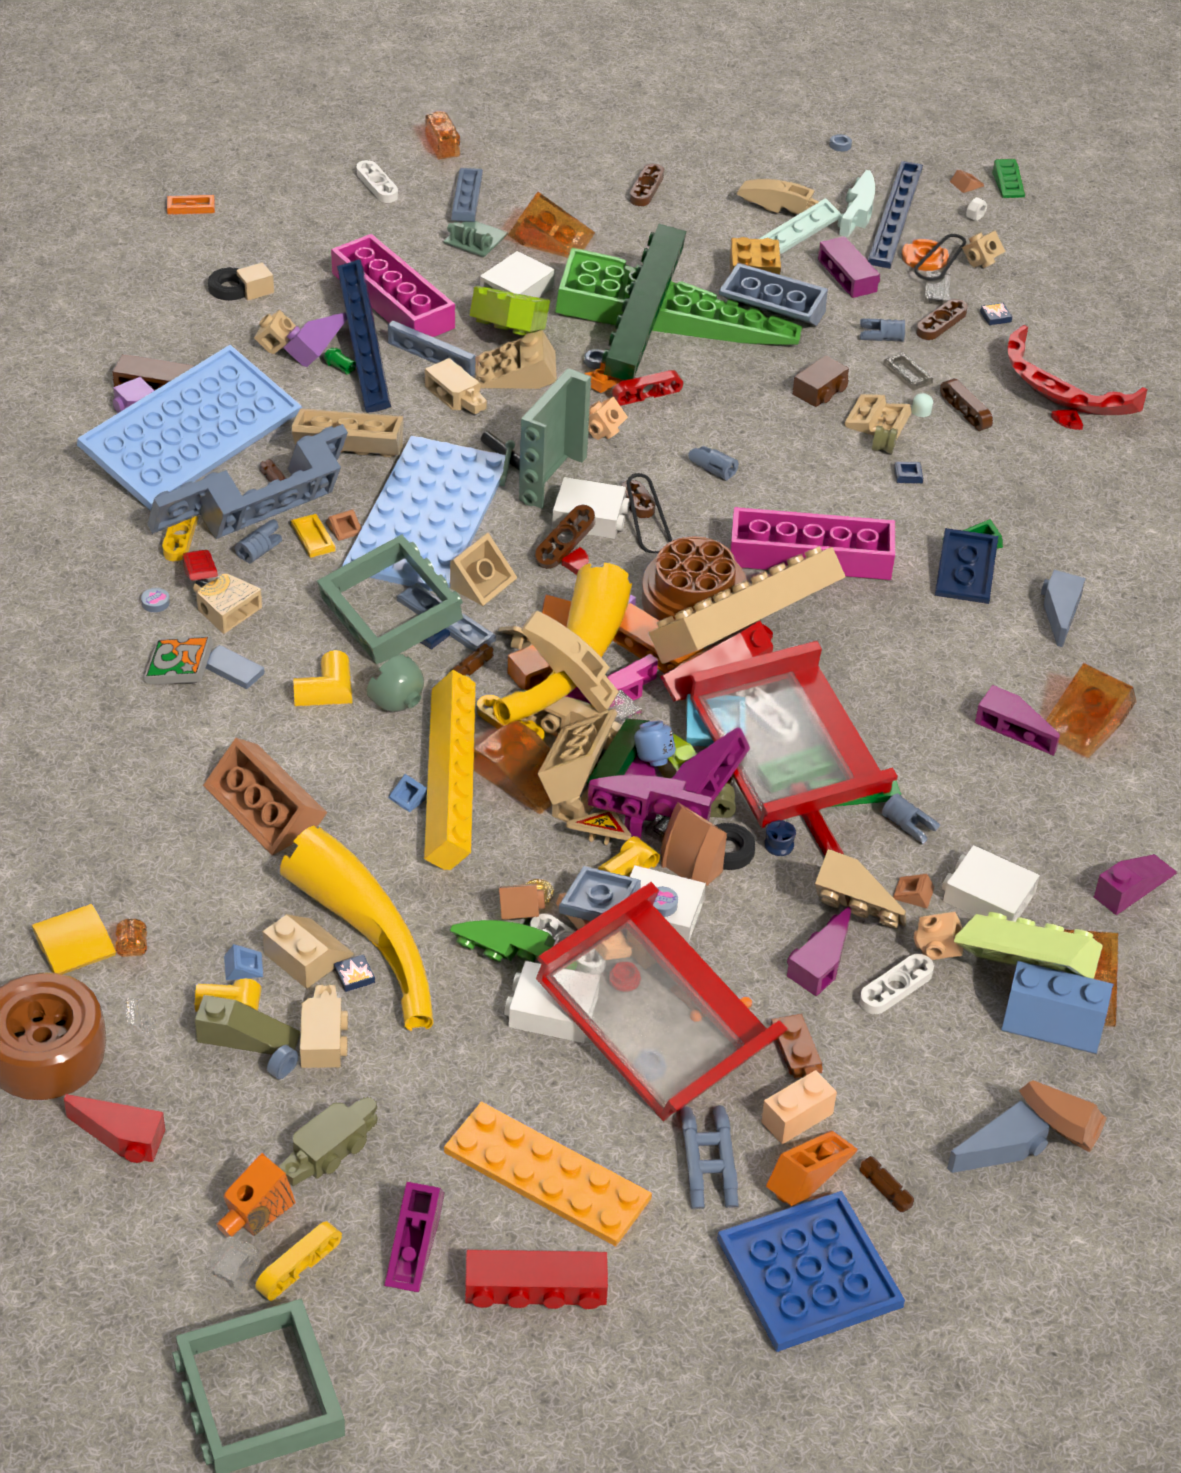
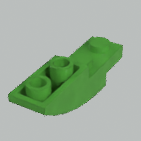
(503, 939)

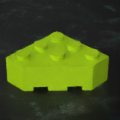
(509, 310)

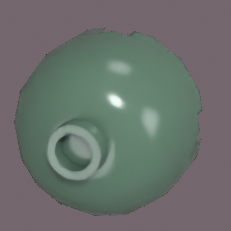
(398, 685)

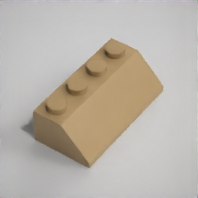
(365, 431)
(575, 756)

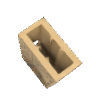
(227, 600)

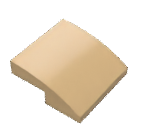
(869, 411)

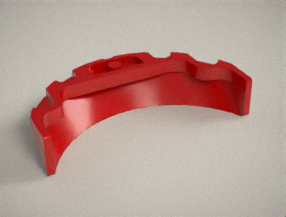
(1066, 394)

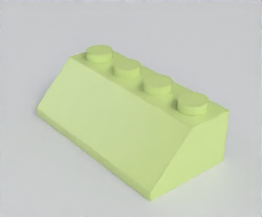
(1049, 947)

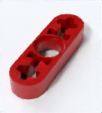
(632, 390)

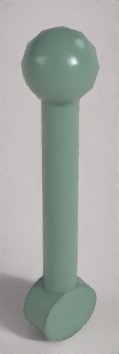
(510, 445)

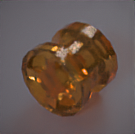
(131, 938)

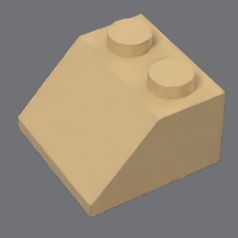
(303, 948)

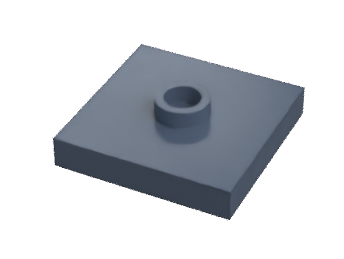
(596, 892)

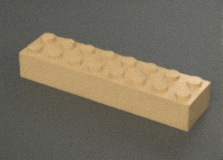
(745, 604)

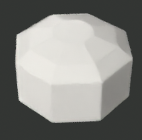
(976, 209)

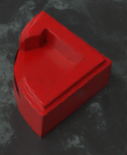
(1069, 418)
(575, 560)

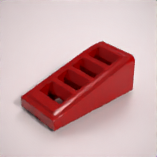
(199, 565)

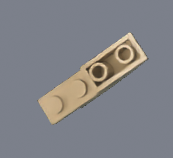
(778, 194)
(570, 653)
(567, 712)

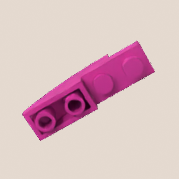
(628, 679)

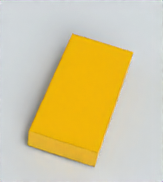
(313, 535)

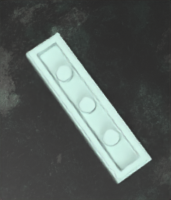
(804, 225)

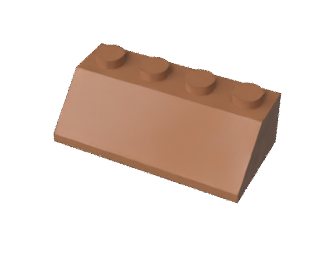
(263, 796)

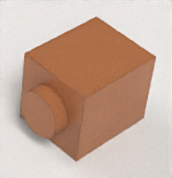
(521, 901)

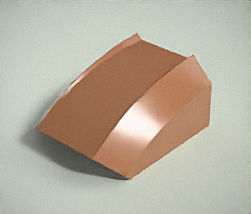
(693, 846)
(1067, 1114)

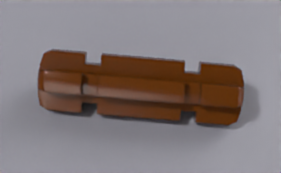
(271, 470)
(474, 660)
(886, 1184)

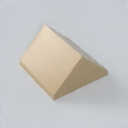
(480, 571)

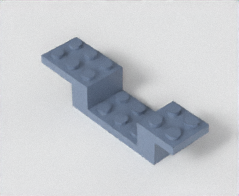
(224, 508)

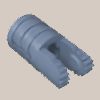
(888, 329)
(714, 462)
(258, 542)
(907, 815)

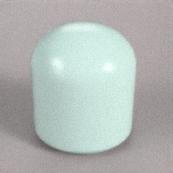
(922, 405)

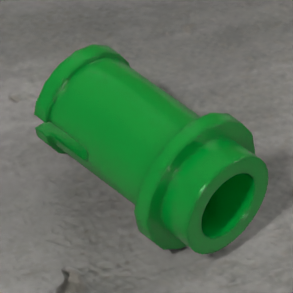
(334, 357)

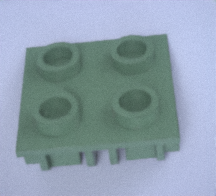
(474, 237)

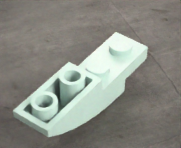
(860, 204)

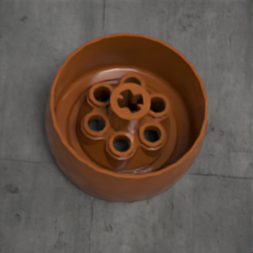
(48, 1056)

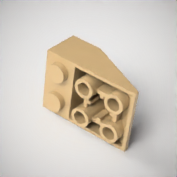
(518, 364)
(849, 883)

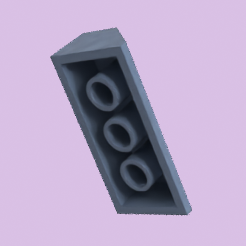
(775, 294)

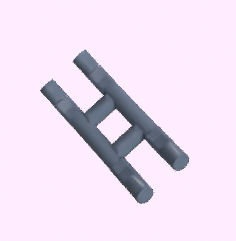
(698, 1167)

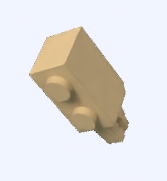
(454, 386)
(322, 1029)

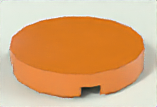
(915, 252)

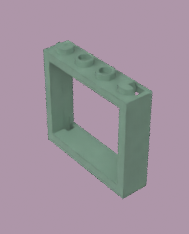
(412, 631)
(273, 1443)

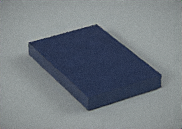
(966, 566)

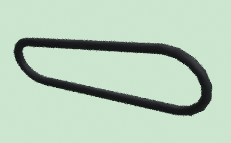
(933, 250)
(634, 511)

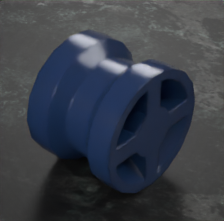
(775, 833)

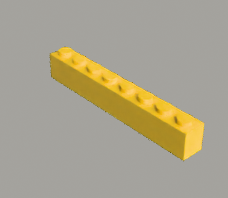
(450, 771)

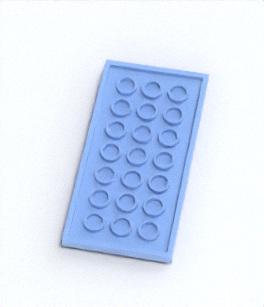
(189, 425)
(433, 500)

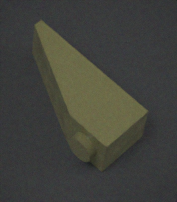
(241, 1027)

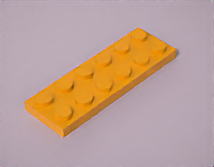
(548, 1173)

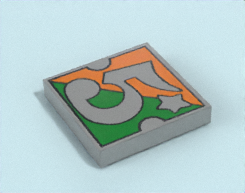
(179, 660)

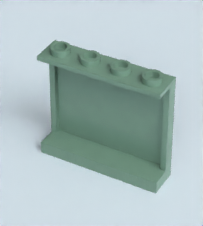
(553, 432)

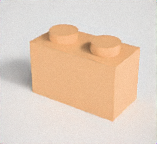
(798, 1107)

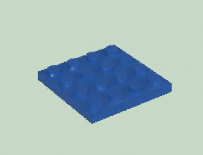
(810, 1270)

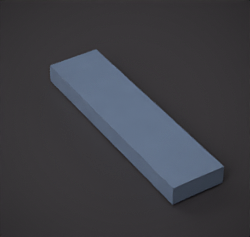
(467, 194)
(428, 347)
(464, 631)

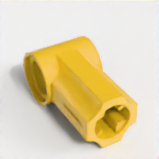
(632, 853)
(243, 990)

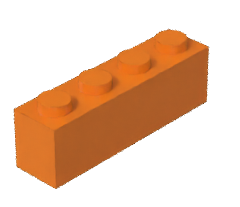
(635, 638)

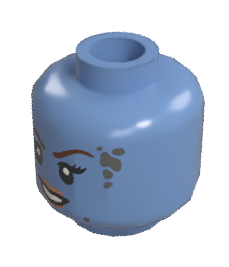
(654, 742)

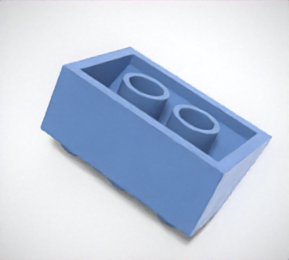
(1057, 1007)

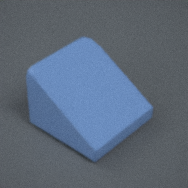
(408, 793)
(240, 963)

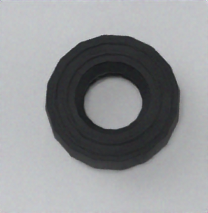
(223, 292)
(746, 843)

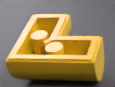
(331, 688)

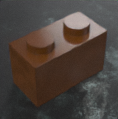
(821, 381)

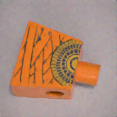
(256, 1198)

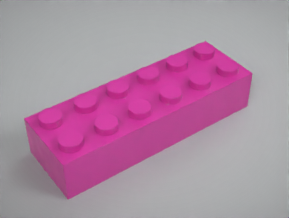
(396, 288)
(772, 537)

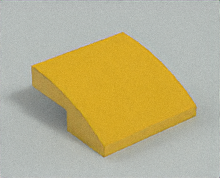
(74, 939)

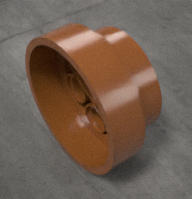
(686, 574)

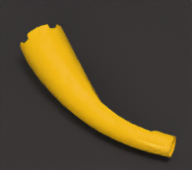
(594, 616)
(346, 887)

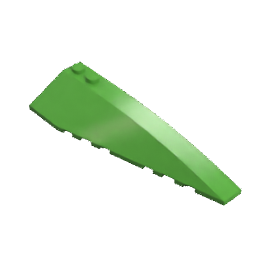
(598, 283)

